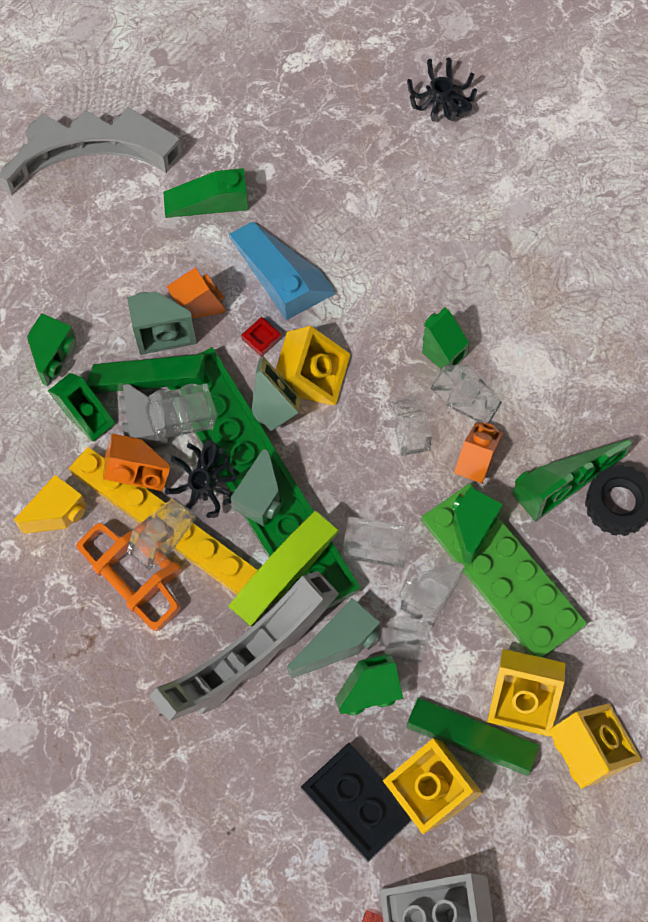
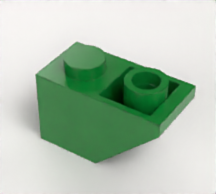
(444, 340)
(50, 343)
(369, 685)

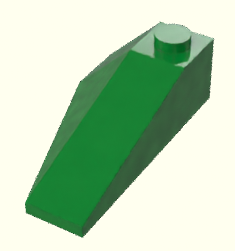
(557, 481)

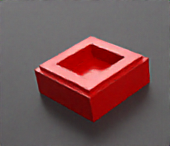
(261, 336)

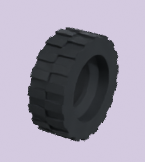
(600, 513)

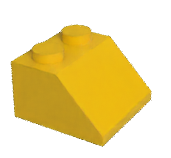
(313, 365)
(526, 692)
(594, 745)
(432, 786)

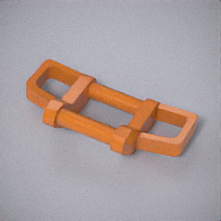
(103, 566)

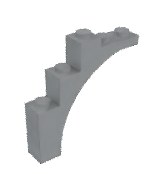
(52, 142)
(249, 654)

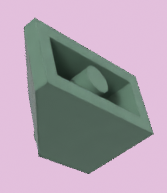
(273, 397)
(258, 492)

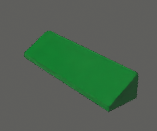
(147, 373)
(472, 736)

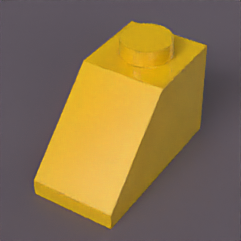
(52, 508)

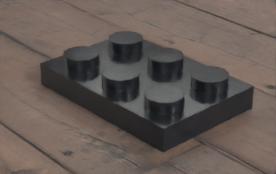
(357, 802)

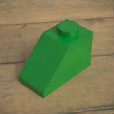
(81, 406)
(473, 521)

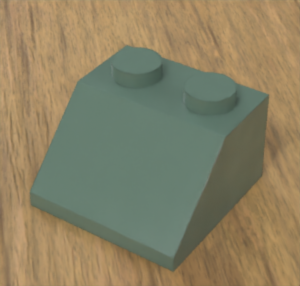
(159, 323)

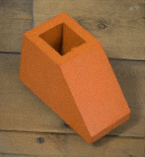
(197, 294)
(478, 452)
(134, 463)

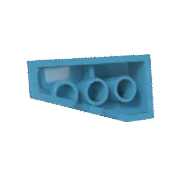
(283, 273)

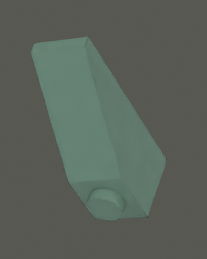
(341, 638)

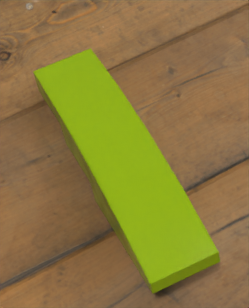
(283, 568)

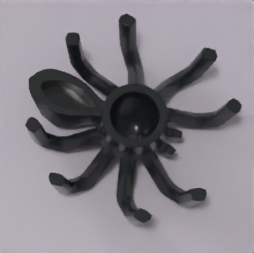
(442, 92)
(203, 479)

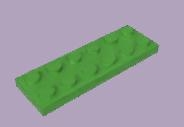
(510, 583)

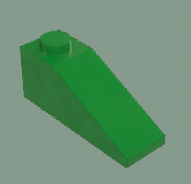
(209, 194)

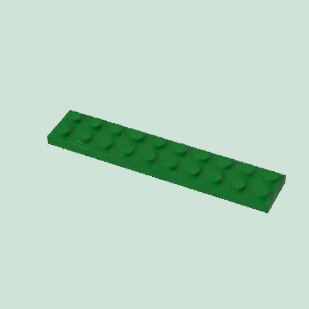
(244, 439)

